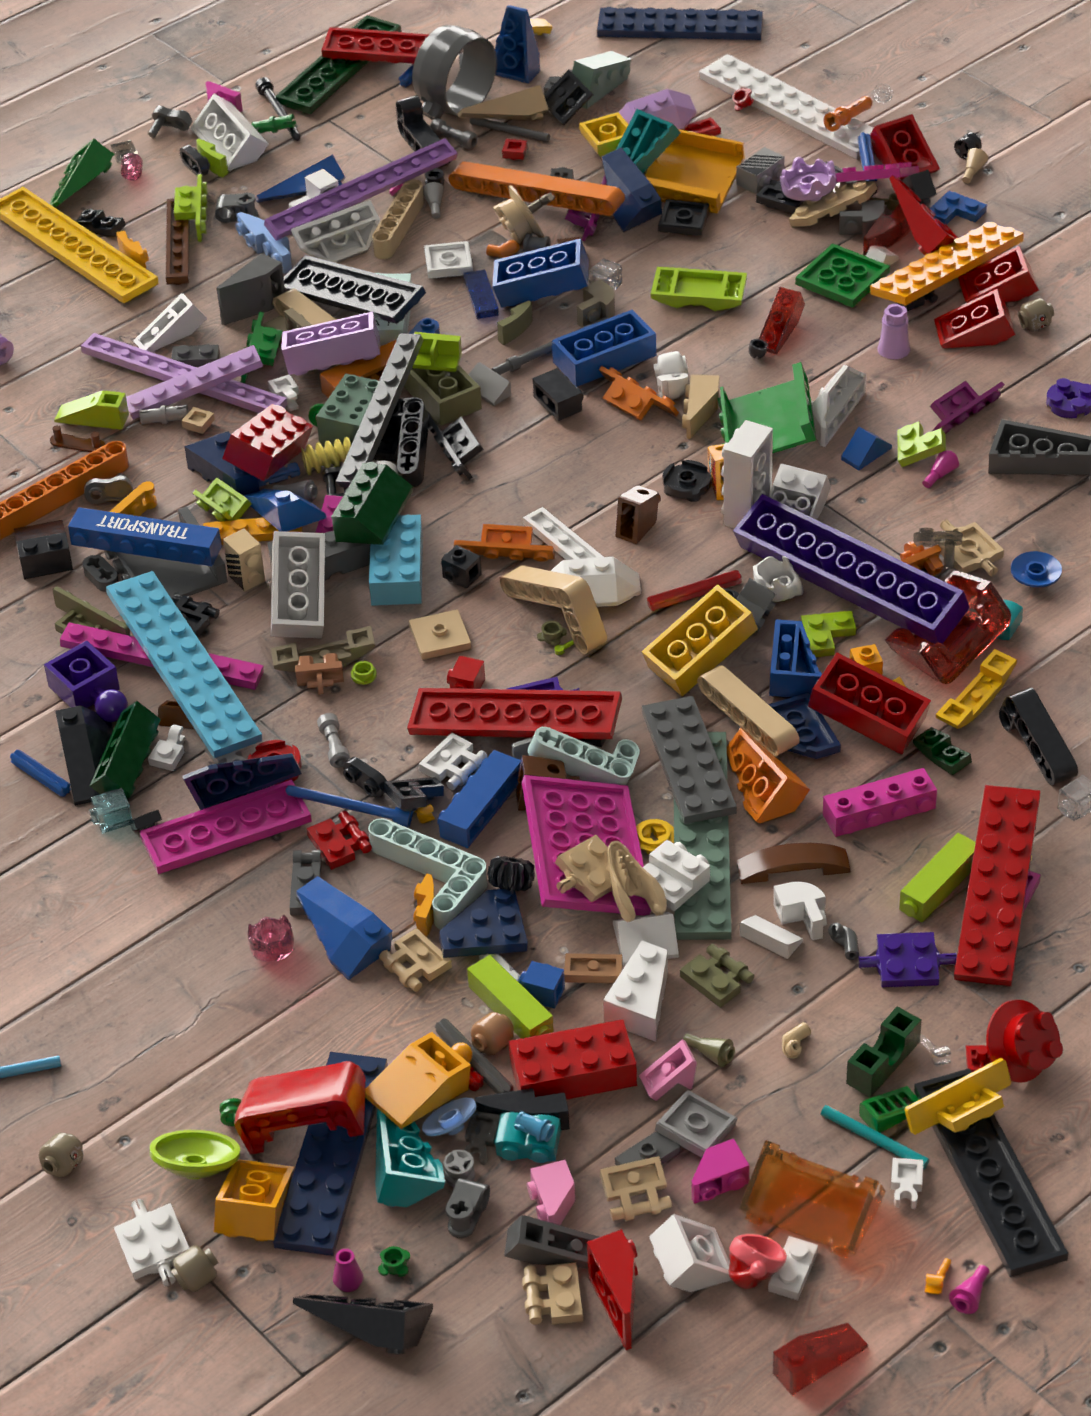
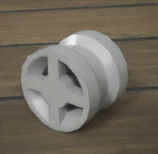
(459, 1160)

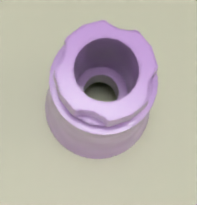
(894, 333)

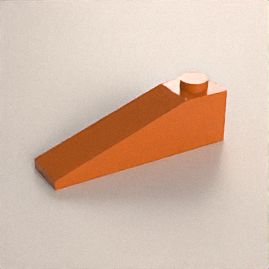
(764, 780)

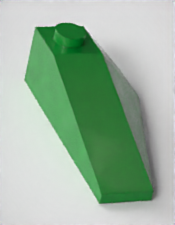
(83, 168)

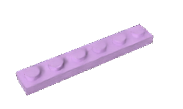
(194, 381)

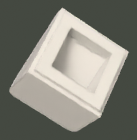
(882, 255)

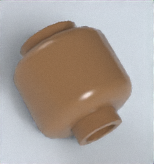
(492, 1033)

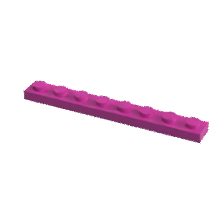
(128, 649)

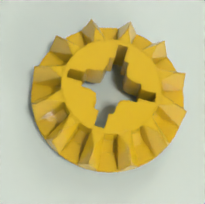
(659, 828)

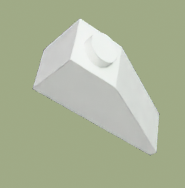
(174, 323)

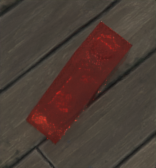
(815, 1355)

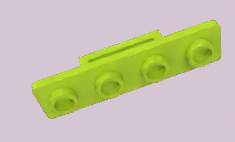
(192, 204)

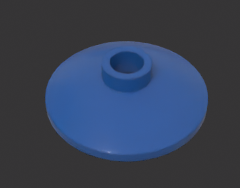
(1036, 569)

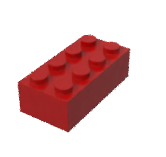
(267, 442)
(869, 703)
(575, 1061)

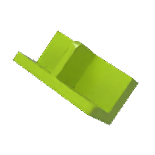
(439, 352)

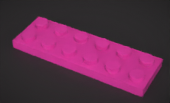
(224, 827)

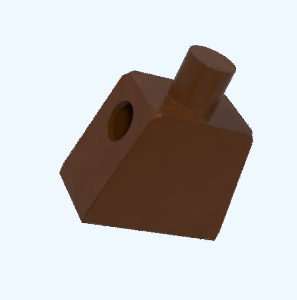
(636, 513)
(539, 767)

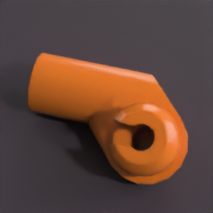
(505, 250)

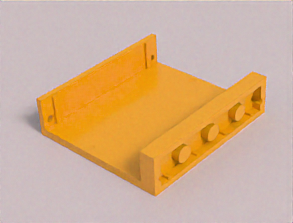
(696, 169)

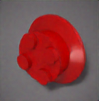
(1023, 1038)

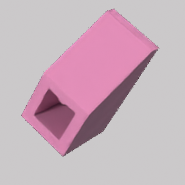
(553, 1190)

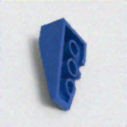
(517, 47)
(284, 509)

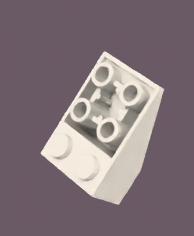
(801, 490)

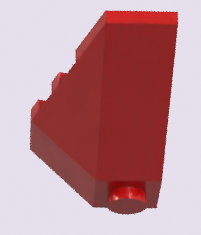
(926, 230)

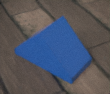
(864, 449)

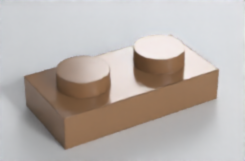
(592, 968)

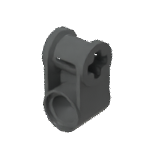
(235, 204)
(466, 1206)

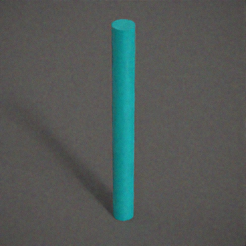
(872, 1135)

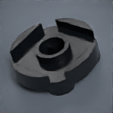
(678, 486)

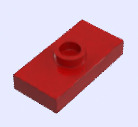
(706, 127)

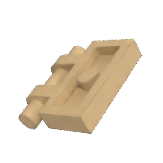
(421, 954)
(635, 1179)
(563, 1292)

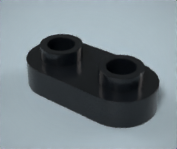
(194, 160)
(364, 776)

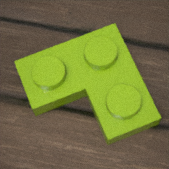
(915, 446)
(824, 627)

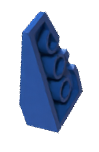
(296, 184)
(345, 927)

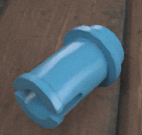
(541, 1129)

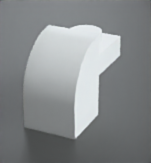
(801, 902)

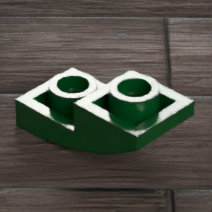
(940, 751)

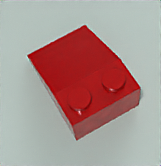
(903, 143)
(1007, 273)
(976, 323)
(613, 1279)

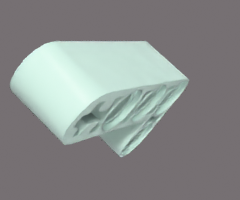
(584, 759)

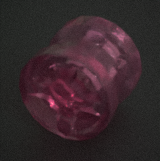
(128, 161)

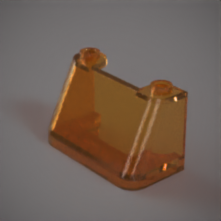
(811, 1200)

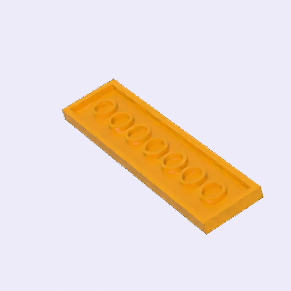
(946, 263)

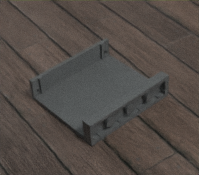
(175, 576)

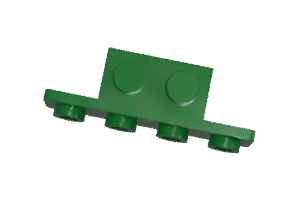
(265, 341)

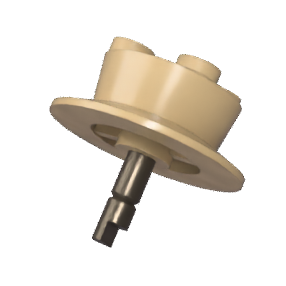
(518, 216)

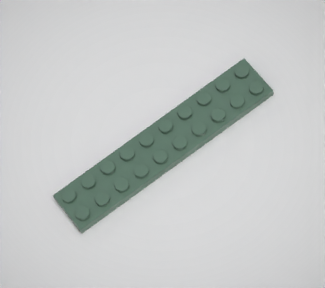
(708, 910)

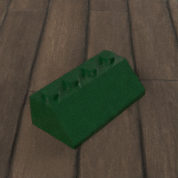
(370, 505)

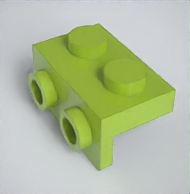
(223, 501)

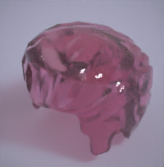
(271, 939)

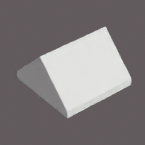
(649, 928)

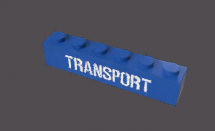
(145, 536)

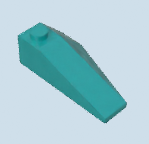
(404, 1165)

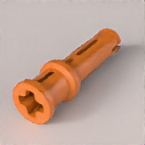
(843, 115)

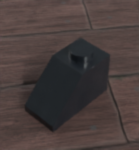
(921, 185)

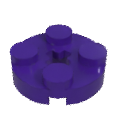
(1066, 389)

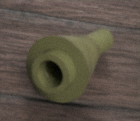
(716, 1049)

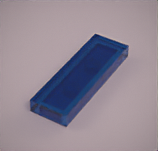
(481, 294)

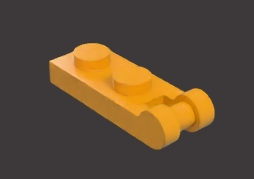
(138, 500)

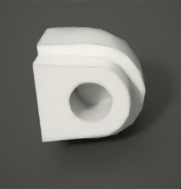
(672, 385)

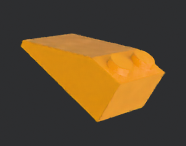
(252, 1200)

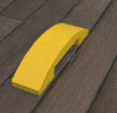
(980, 692)

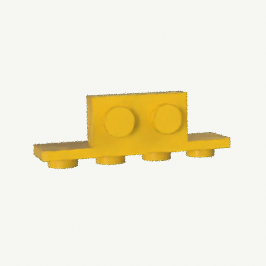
(961, 1101)

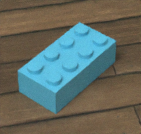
(397, 564)

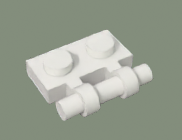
(446, 758)

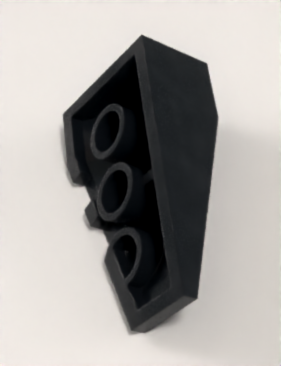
(83, 741)
(386, 1325)

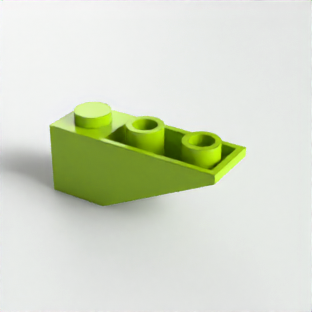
(99, 409)

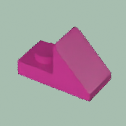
(228, 94)

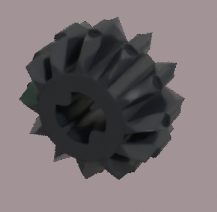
(511, 873)

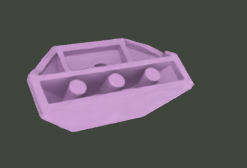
(665, 104)

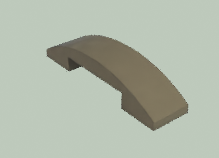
(356, 645)

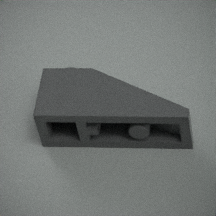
(546, 1243)

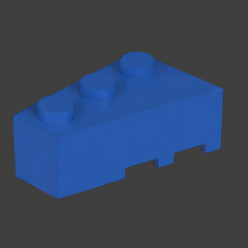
(792, 661)

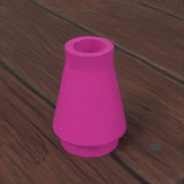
(347, 1273)

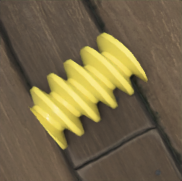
(326, 455)

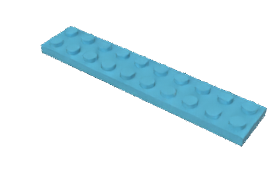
(184, 664)

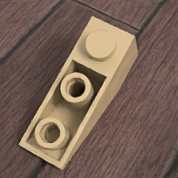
(701, 403)

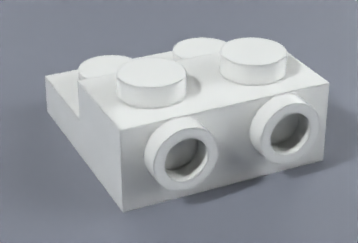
(678, 872)

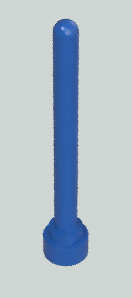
(397, 815)

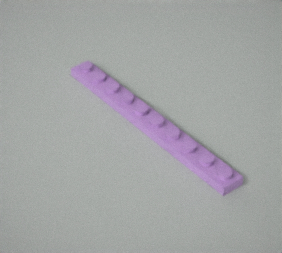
(166, 368)

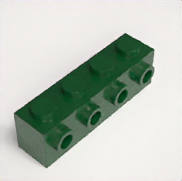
(126, 750)

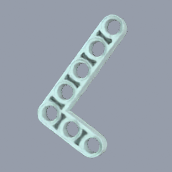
(461, 871)

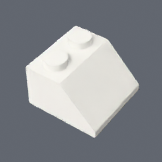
(690, 1254)

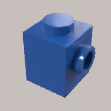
(544, 983)

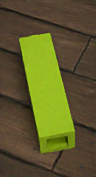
(938, 878)
(508, 997)

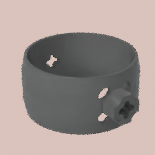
(434, 64)

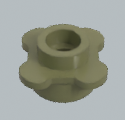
(551, 633)

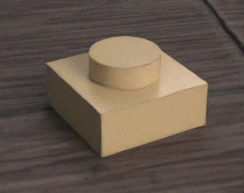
(198, 420)

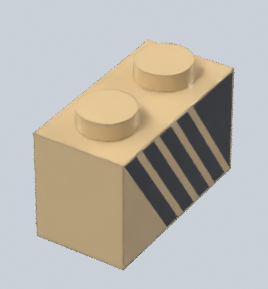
(244, 560)

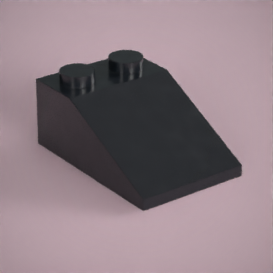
(43, 549)

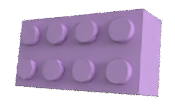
(331, 343)

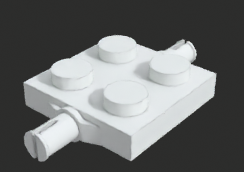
(152, 1241)

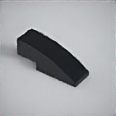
(525, 1101)

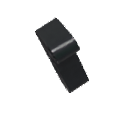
(412, 124)
(413, 422)
(1029, 716)

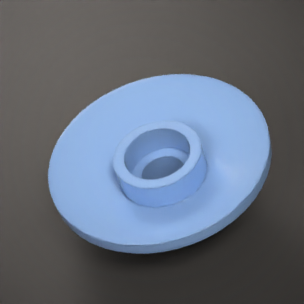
(449, 1117)

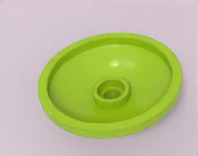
(194, 1153)

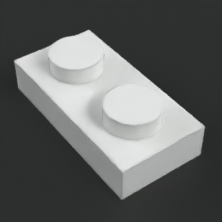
(794, 1273)

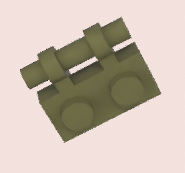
(713, 982)

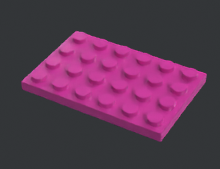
(568, 813)

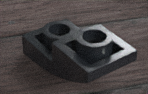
(98, 223)

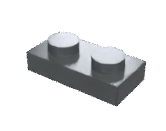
(195, 354)

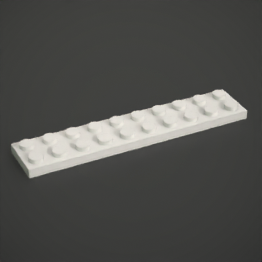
(784, 103)

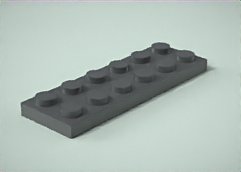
(689, 760)

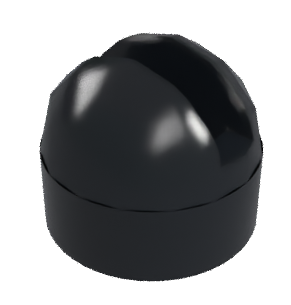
(758, 348)

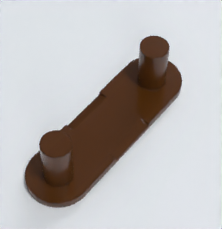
(77, 443)

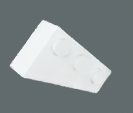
(639, 991)

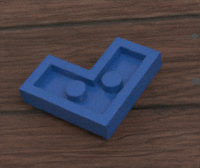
(954, 204)

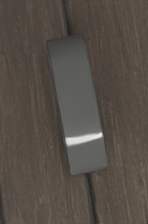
(100, 577)

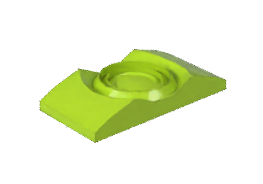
(698, 287)

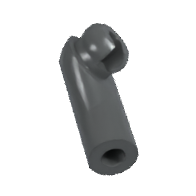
(845, 937)

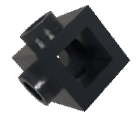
(461, 566)

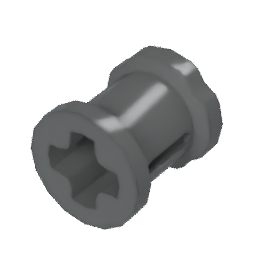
(533, 243)

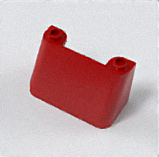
(299, 1099)

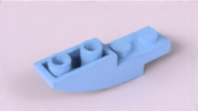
(261, 240)

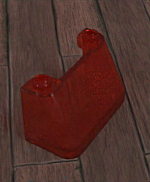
(971, 636)

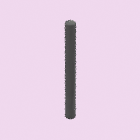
(510, 129)

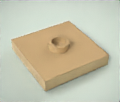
(440, 634)

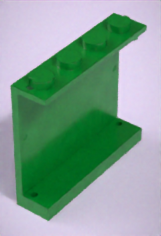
(780, 407)

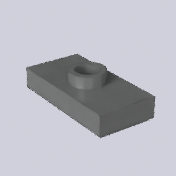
(650, 1147)

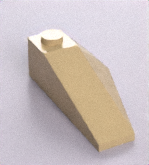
(515, 106)

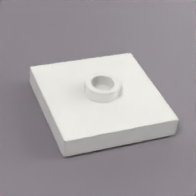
(448, 259)

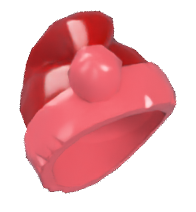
(754, 1259)

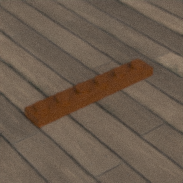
(176, 247)

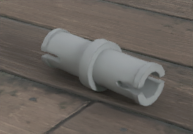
(163, 414)

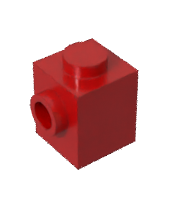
(467, 674)

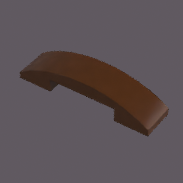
(792, 857)

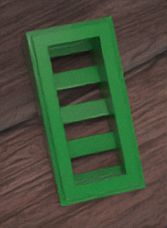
(881, 1122)

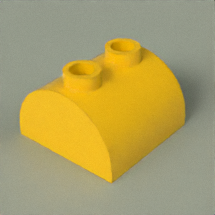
(604, 132)

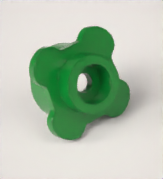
(391, 1255)

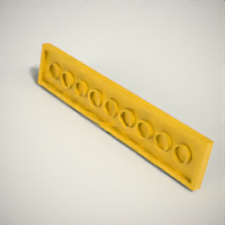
(75, 245)

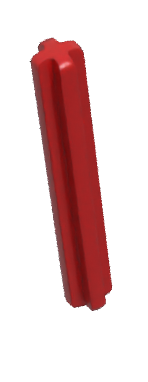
(693, 590)

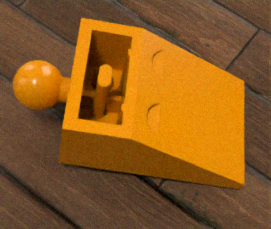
(421, 1079)

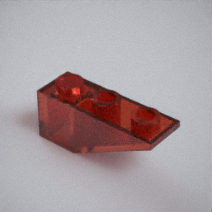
(782, 318)

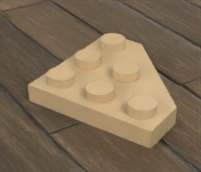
(832, 203)

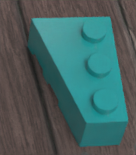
(647, 138)

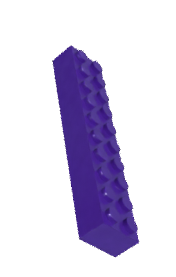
(853, 569)

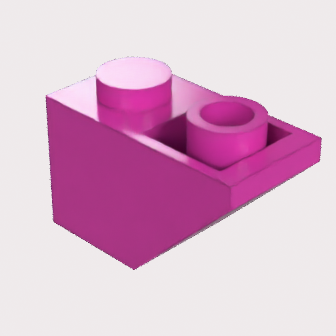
(720, 1171)

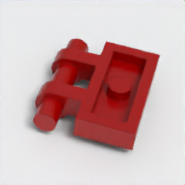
(331, 841)

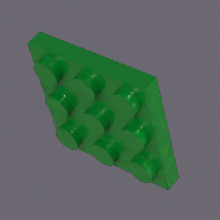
(842, 275)

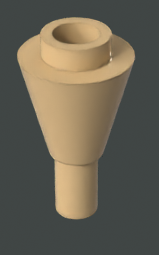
(975, 161)

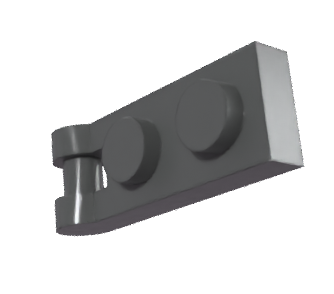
(303, 875)

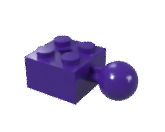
(86, 679)

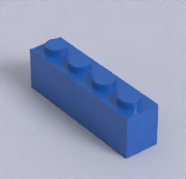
(479, 799)

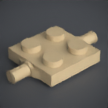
(976, 551)
(586, 869)

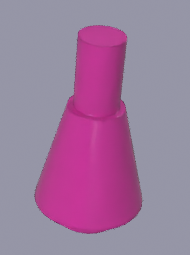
(944, 464)
(967, 1295)

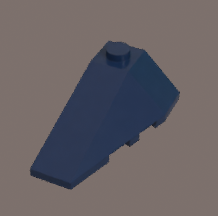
(641, 198)

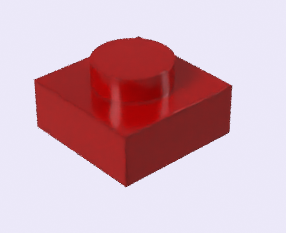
(514, 149)

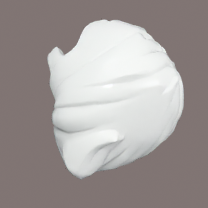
(778, 578)

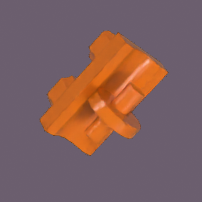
(921, 558)

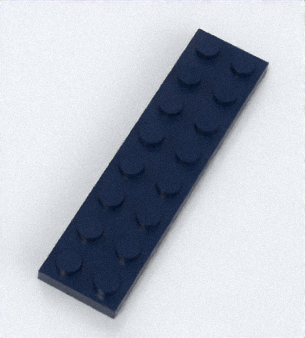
(680, 23)
(325, 1176)

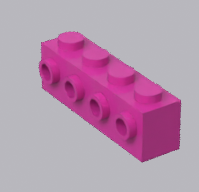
(879, 802)

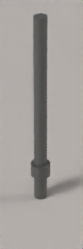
(514, 362)

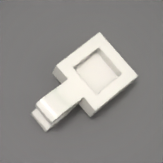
(287, 388)
(168, 753)

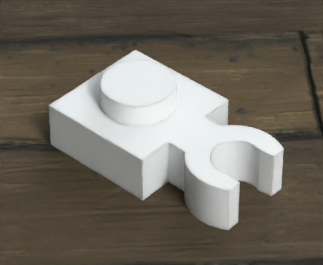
(906, 1180)

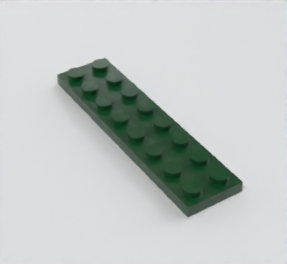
(327, 74)

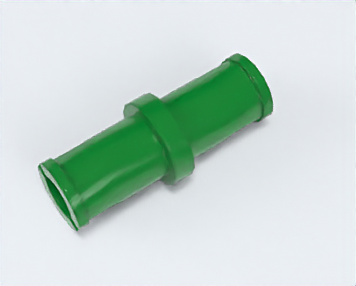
(274, 124)

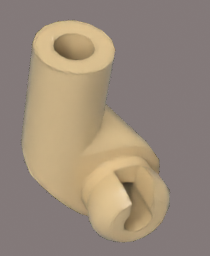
(791, 1040)

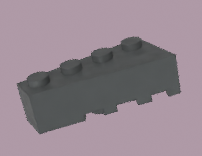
(1038, 450)

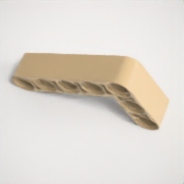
(562, 591)

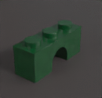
(873, 1065)

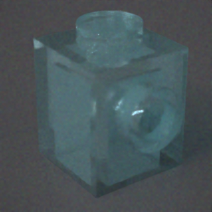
(110, 810)

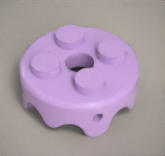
(810, 182)

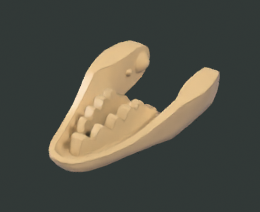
(632, 879)

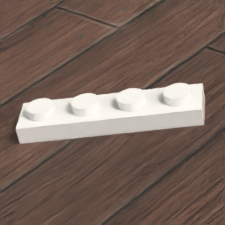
(559, 536)

